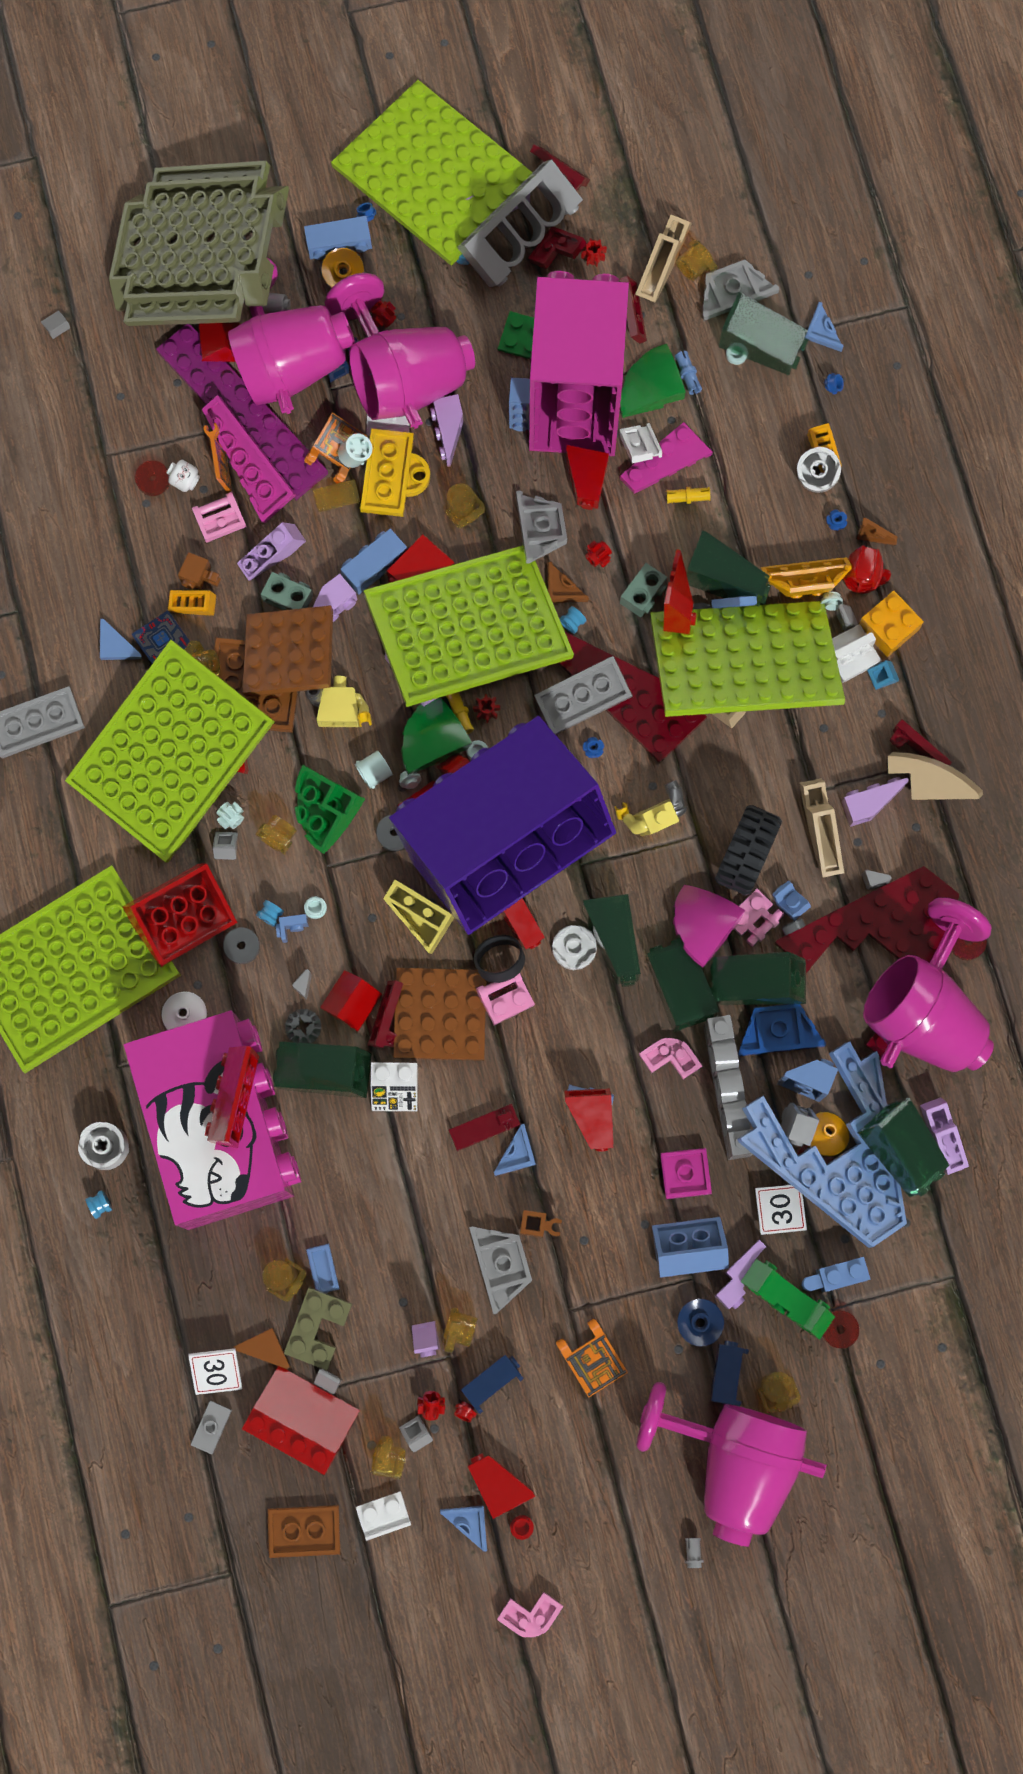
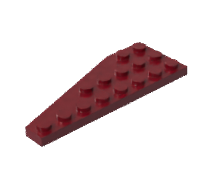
(644, 712)

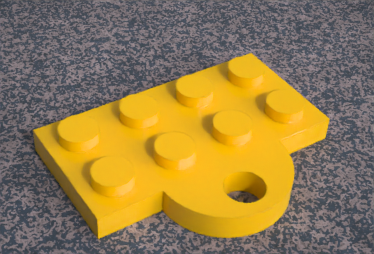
(391, 473)

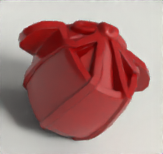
(866, 570)

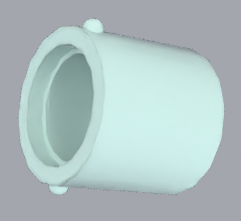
(355, 450)
(373, 769)

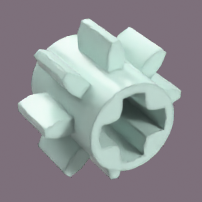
(230, 815)

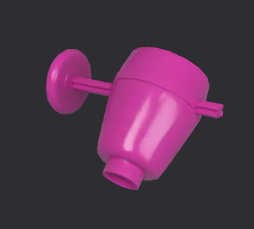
(288, 350)
(406, 364)
(922, 1007)
(748, 1464)

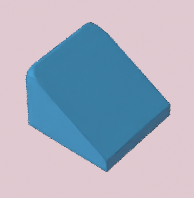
(883, 674)

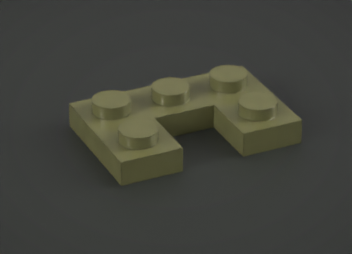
(302, 1342)

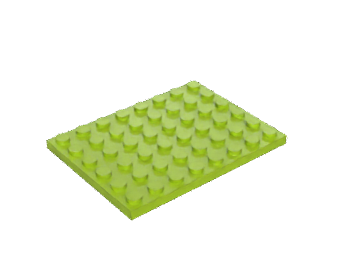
(423, 166)
(467, 625)
(748, 660)
(169, 751)
(73, 970)

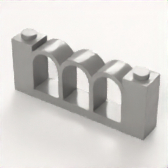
(559, 194)
(727, 1084)

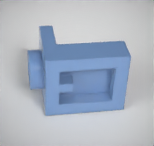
(790, 901)
(294, 923)

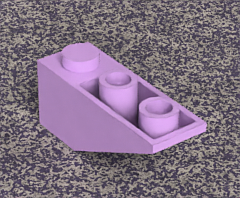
(449, 421)
(271, 550)
(338, 595)
(865, 805)
(425, 1339)

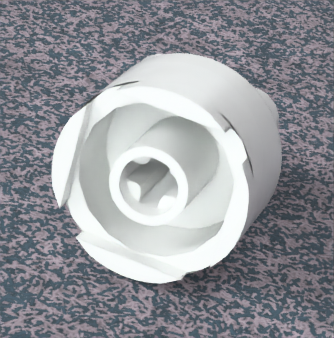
(813, 458)
(90, 1146)

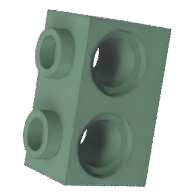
(639, 588)
(283, 599)

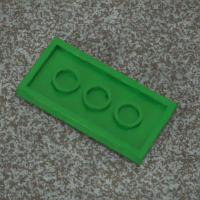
(517, 335)

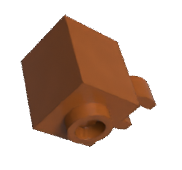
(197, 571)
(534, 1224)

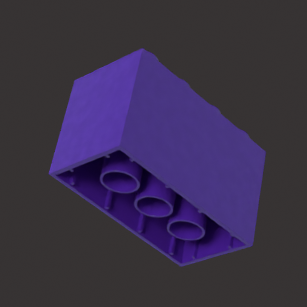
(503, 823)

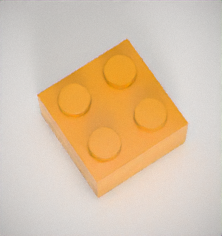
(891, 623)

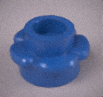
(366, 209)
(834, 383)
(836, 525)
(593, 753)

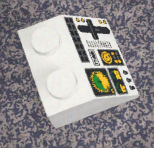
(394, 1086)

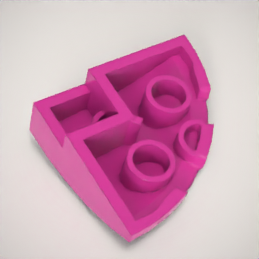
(704, 921)

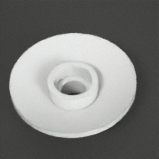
(183, 1000)

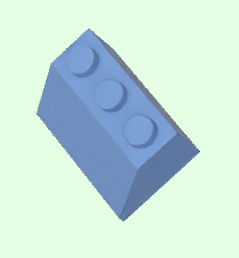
(811, 1079)
(690, 1247)

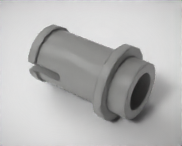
(693, 1553)

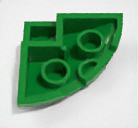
(651, 383)
(432, 736)
(324, 808)

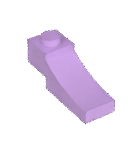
(945, 1133)
(733, 1291)

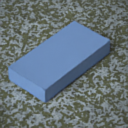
(734, 602)
(323, 1268)

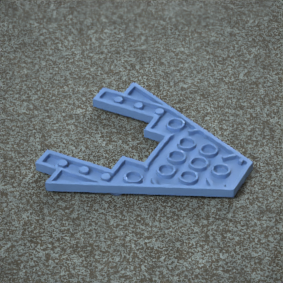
(853, 1186)

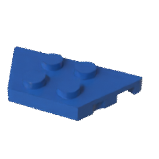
(779, 1030)

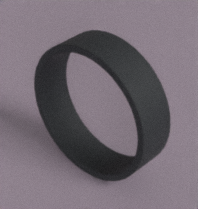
(493, 942)

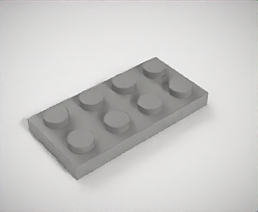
(583, 695)
(38, 721)

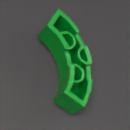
(785, 1297)

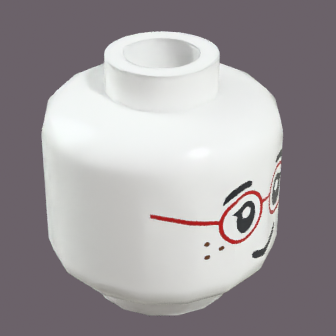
(183, 475)

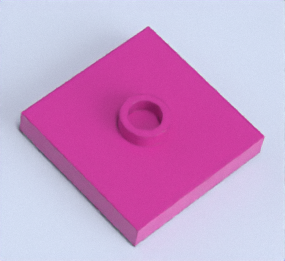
(686, 1173)

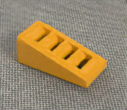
(819, 431)
(205, 605)

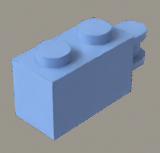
(837, 1276)

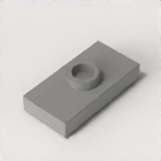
(211, 1427)

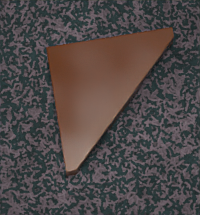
(872, 532)
(562, 588)
(266, 1348)

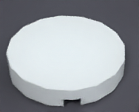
(574, 947)

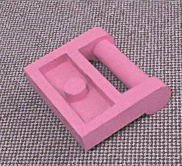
(222, 522)
(507, 1004)

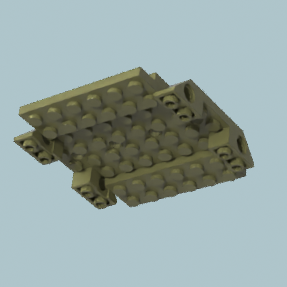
(194, 277)

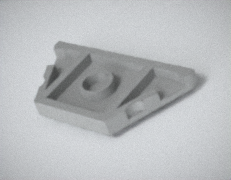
(725, 283)
(540, 525)
(501, 1265)

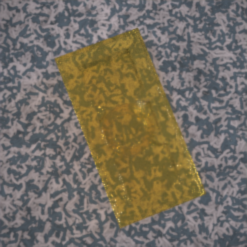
(336, 495)

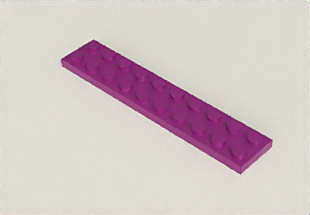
(212, 378)

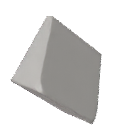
(55, 324)
(846, 617)
(225, 845)
(875, 879)
(302, 984)
(327, 1381)
(416, 1434)

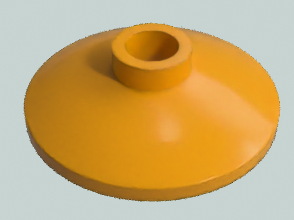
(340, 259)
(832, 1143)

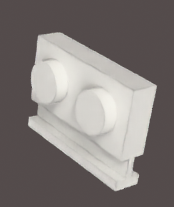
(640, 443)
(383, 1515)

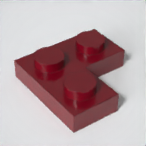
(554, 243)

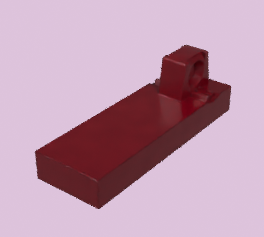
(573, 176)
(634, 312)
(906, 734)
(380, 1034)
(484, 1127)

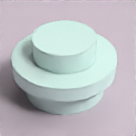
(831, 600)
(409, 781)
(315, 907)

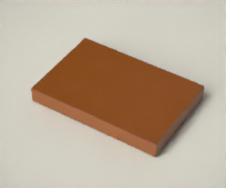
(304, 1531)

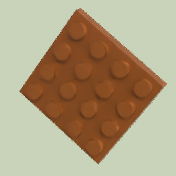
(288, 651)
(278, 706)
(439, 1015)

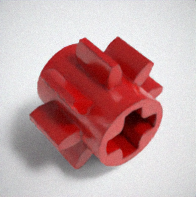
(597, 256)
(383, 313)
(598, 553)
(486, 702)
(431, 1405)

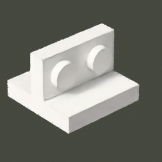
(855, 652)

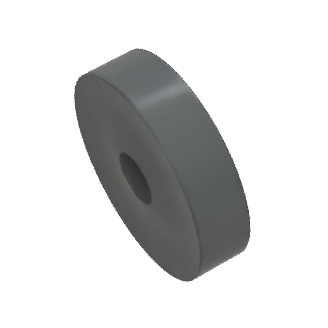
(384, 837)
(245, 955)

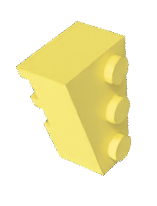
(422, 917)

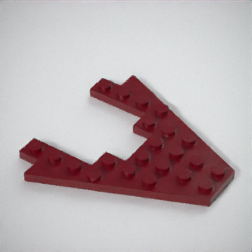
(890, 915)

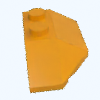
(808, 577)

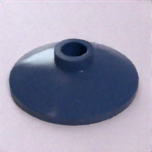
(712, 1325)

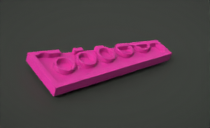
(257, 474)

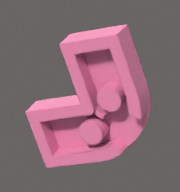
(674, 1051)
(530, 1623)

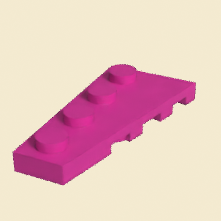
(679, 450)

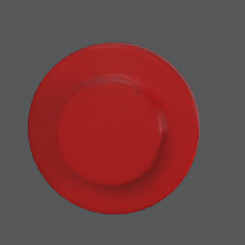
(465, 1411)
(521, 1527)

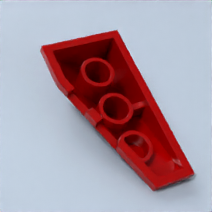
(678, 600)

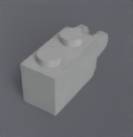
(799, 1124)

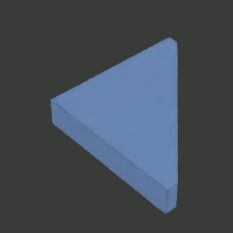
(822, 330)
(114, 646)
(517, 1154)
(470, 1522)

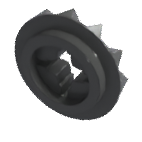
(313, 1030)

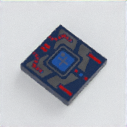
(157, 634)

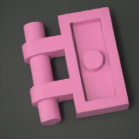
(756, 907)

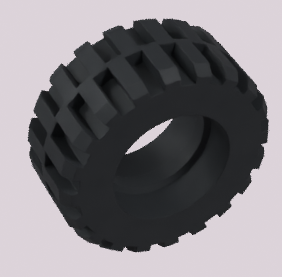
(748, 850)

